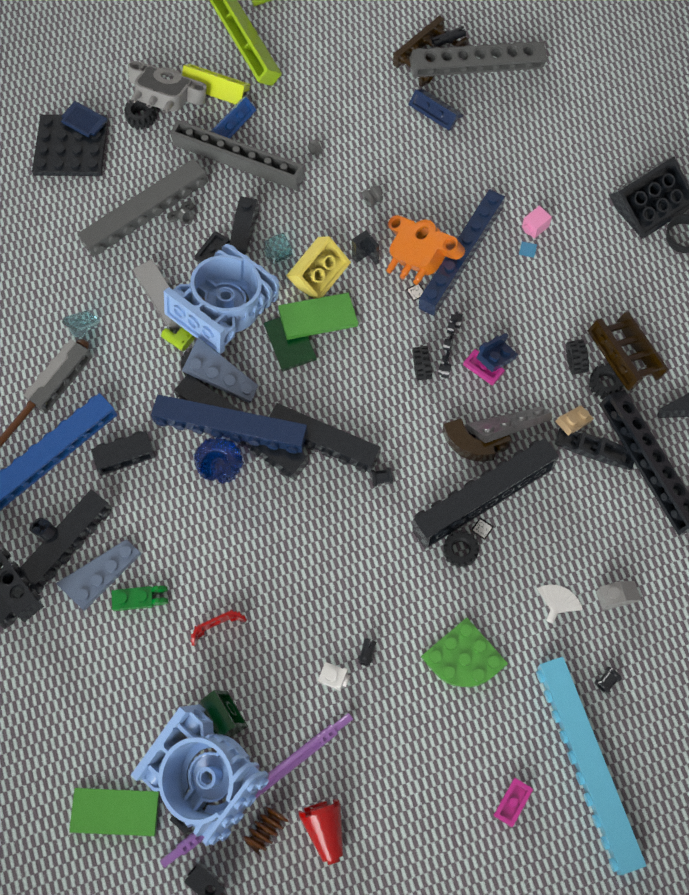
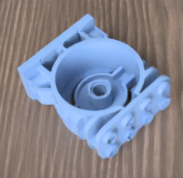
(223, 284)
(170, 770)

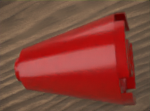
(324, 829)

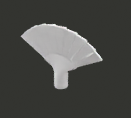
(558, 600)

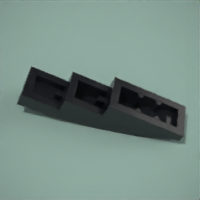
(595, 448)

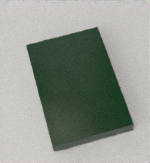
(288, 352)

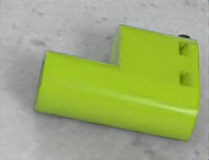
(180, 340)

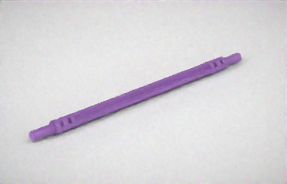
(274, 776)

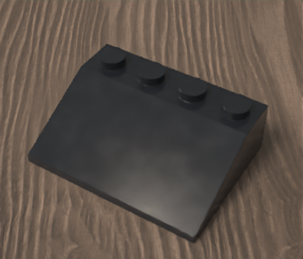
(653, 197)

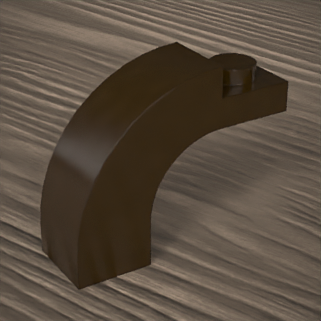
(468, 446)

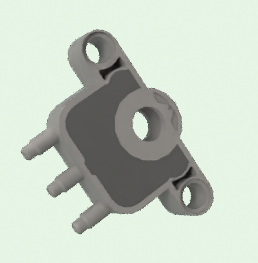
(162, 92)

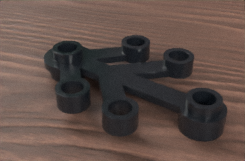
(455, 322)

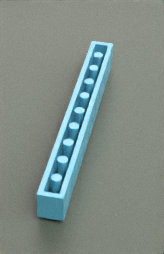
(591, 767)

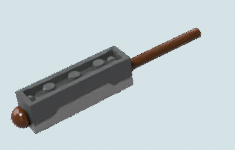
(52, 381)

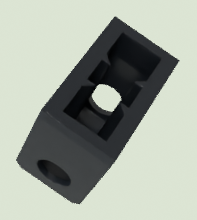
(201, 877)

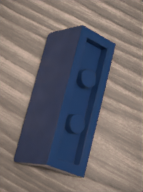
(434, 109)

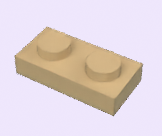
(574, 420)

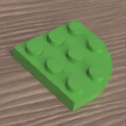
(464, 657)

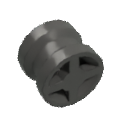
(372, 196)

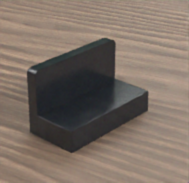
(363, 246)

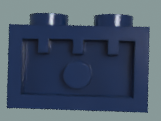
(496, 353)

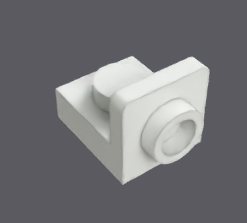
(334, 676)

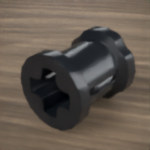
(382, 476)
(608, 680)

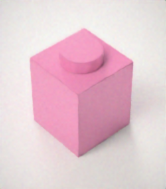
(536, 222)

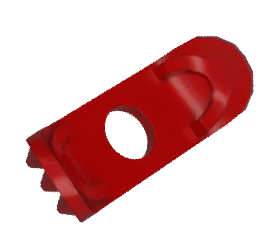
(199, 630)

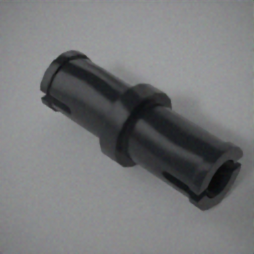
(448, 36)

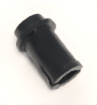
(365, 657)

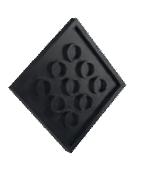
(66, 151)

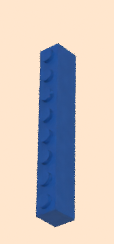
(54, 448)

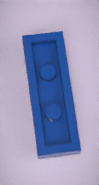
(235, 118)

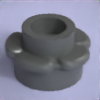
(314, 147)

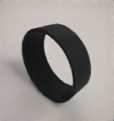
(679, 219)

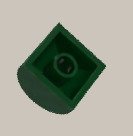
(223, 712)

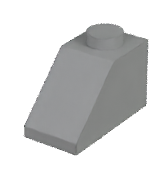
(617, 594)

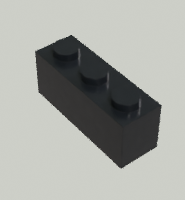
(123, 452)

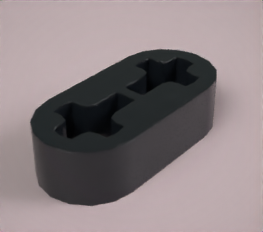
(43, 529)

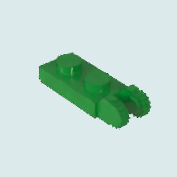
(137, 598)

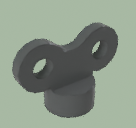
(183, 214)

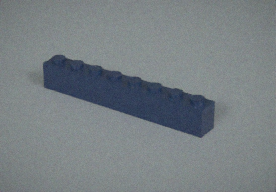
(470, 238)
(229, 423)

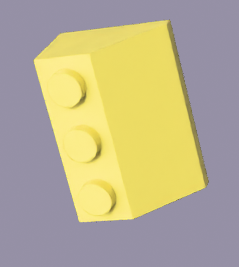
(318, 267)

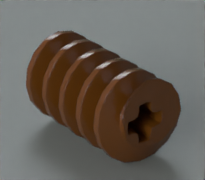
(265, 830)

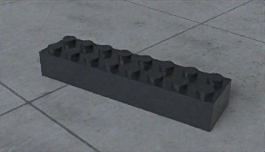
(484, 493)

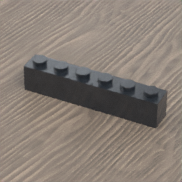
(332, 441)

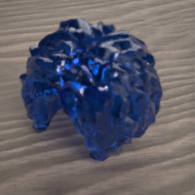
(218, 460)

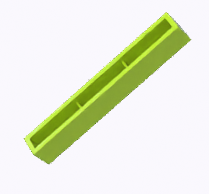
(247, 41)

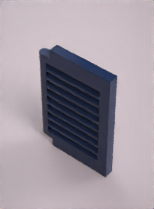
(83, 119)

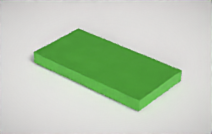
(317, 316)
(114, 812)

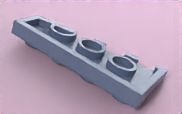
(215, 370)
(96, 576)

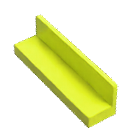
(217, 84)

